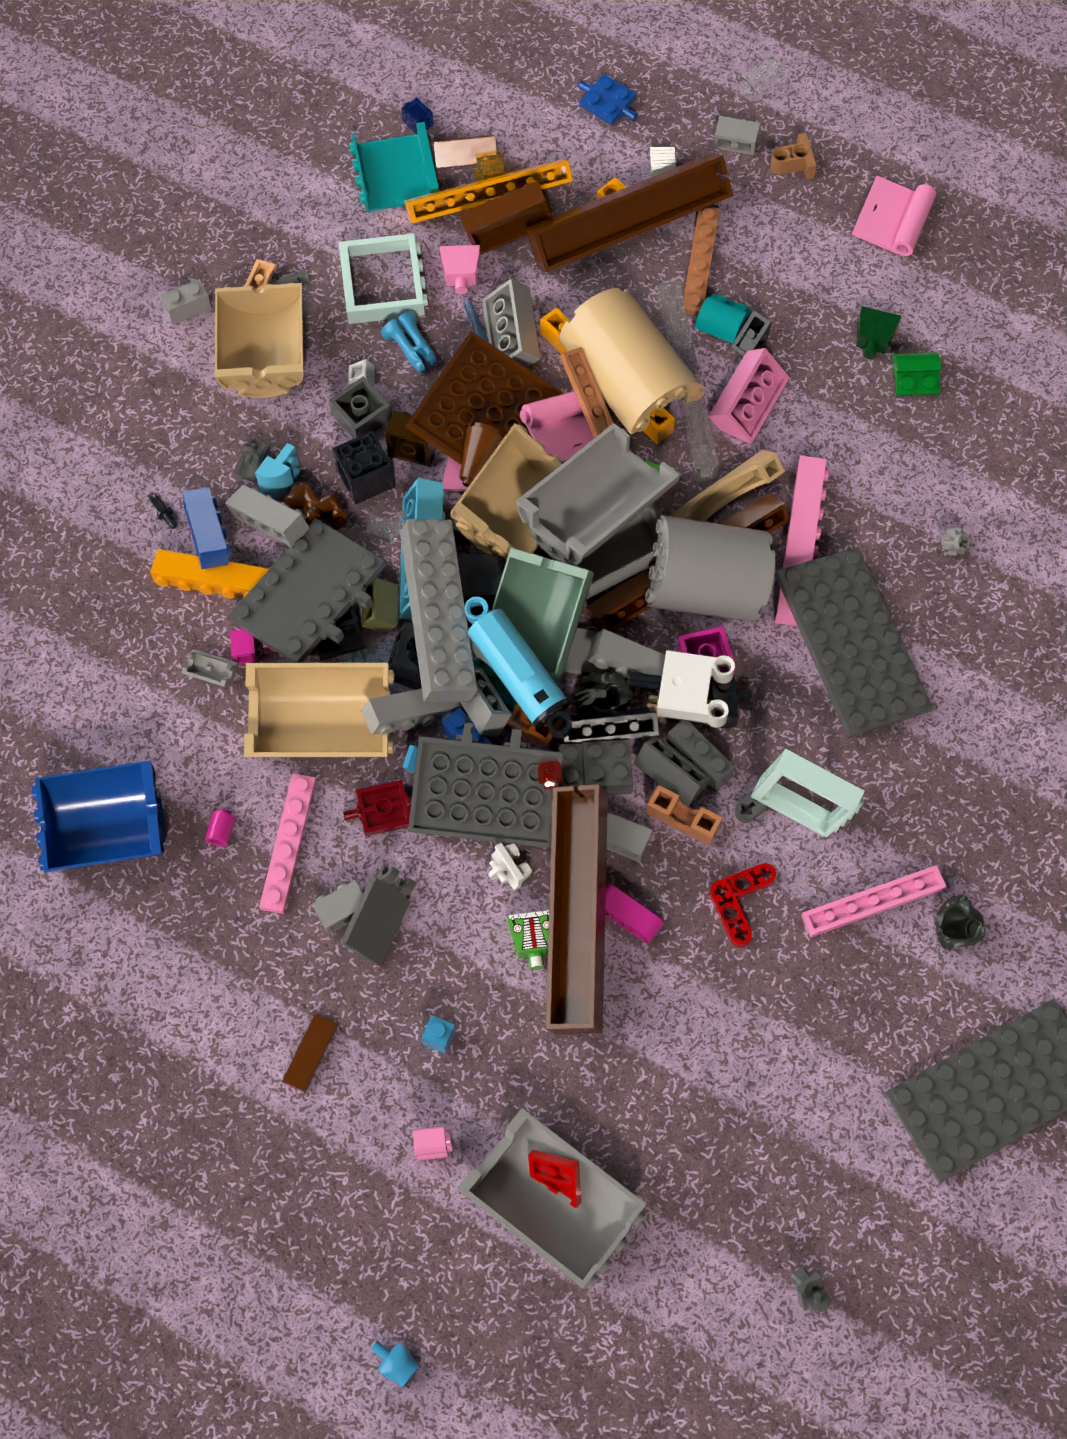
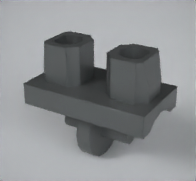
(252, 457)
(810, 1290)

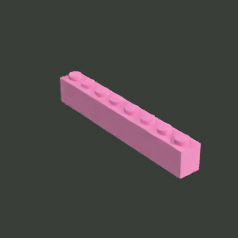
(803, 522)

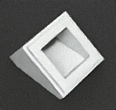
(361, 369)

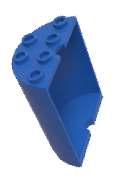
(98, 816)

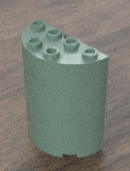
(544, 604)

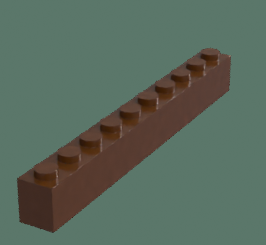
(629, 598)

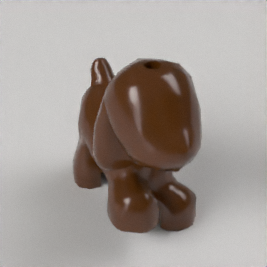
(303, 497)

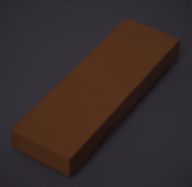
(310, 1053)

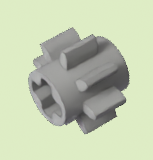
(955, 541)

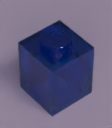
(416, 112)

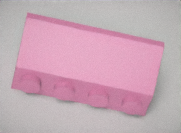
(749, 395)

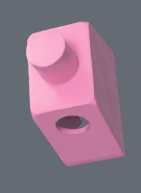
(460, 266)

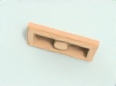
(261, 274)

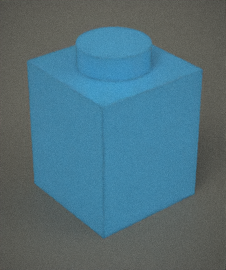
(438, 1034)

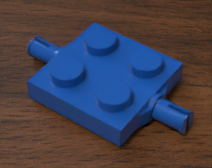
(607, 99)

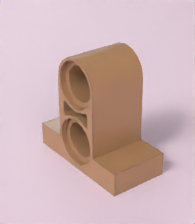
(794, 158)

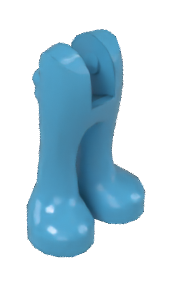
(408, 322)

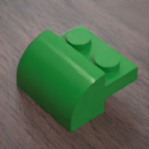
(916, 373)

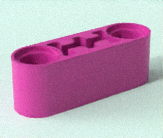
(631, 915)

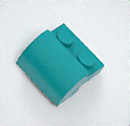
(722, 317)

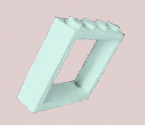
(384, 310)
(814, 779)

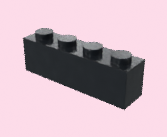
(612, 725)

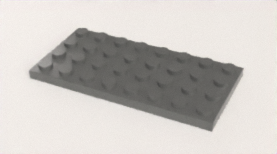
(853, 642)
(987, 1092)

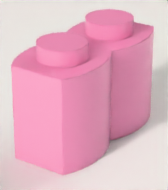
(432, 1143)

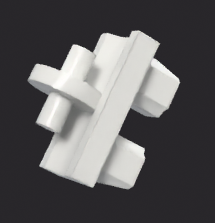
(505, 868)

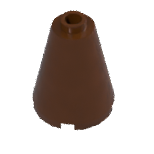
(478, 447)

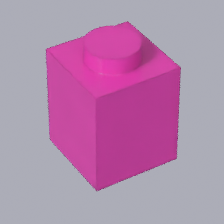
(243, 647)

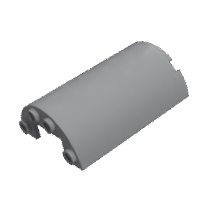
(592, 497)
(568, 1237)

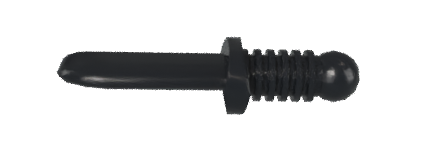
(163, 512)

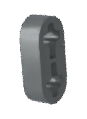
(756, 810)

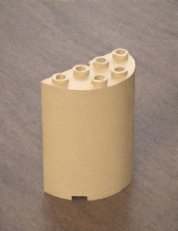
(259, 339)
(488, 507)

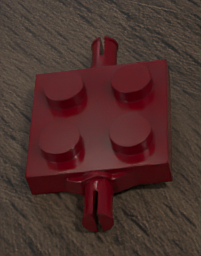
(381, 808)

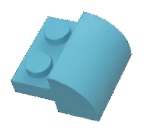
(277, 475)

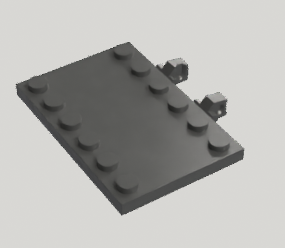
(308, 592)
(482, 790)

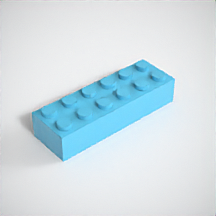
(422, 501)

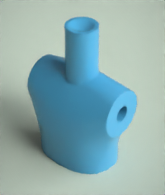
(397, 1364)

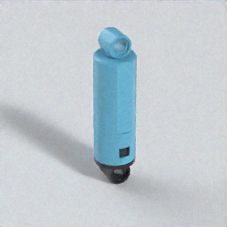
(518, 667)

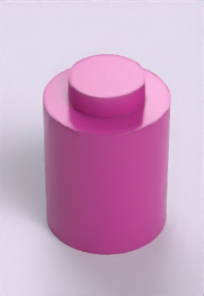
(220, 827)

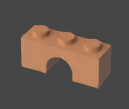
(698, 824)

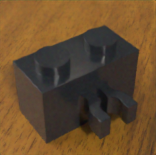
(727, 693)

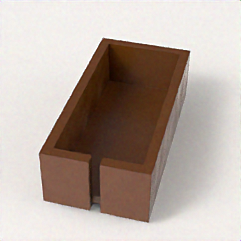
(505, 217)

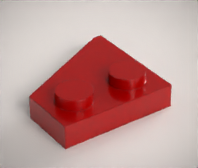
(556, 1174)

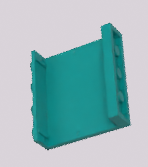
(393, 170)

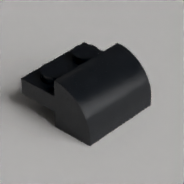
(350, 643)

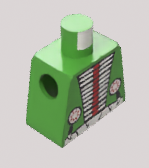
(530, 936)

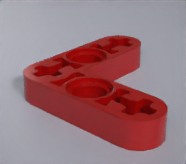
(733, 893)

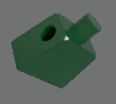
(876, 331)

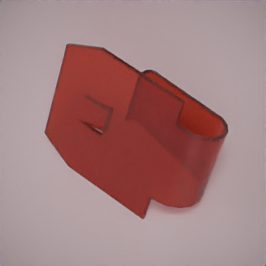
(549, 774)

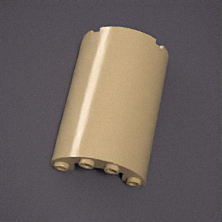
(629, 358)
(314, 709)

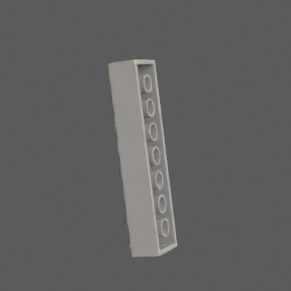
(438, 611)

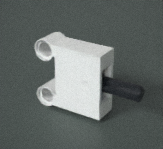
(686, 686)

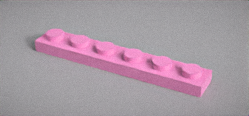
(287, 843)
(873, 901)

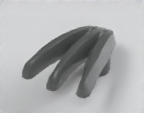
(588, 699)

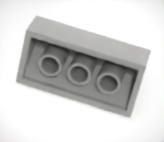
(512, 322)

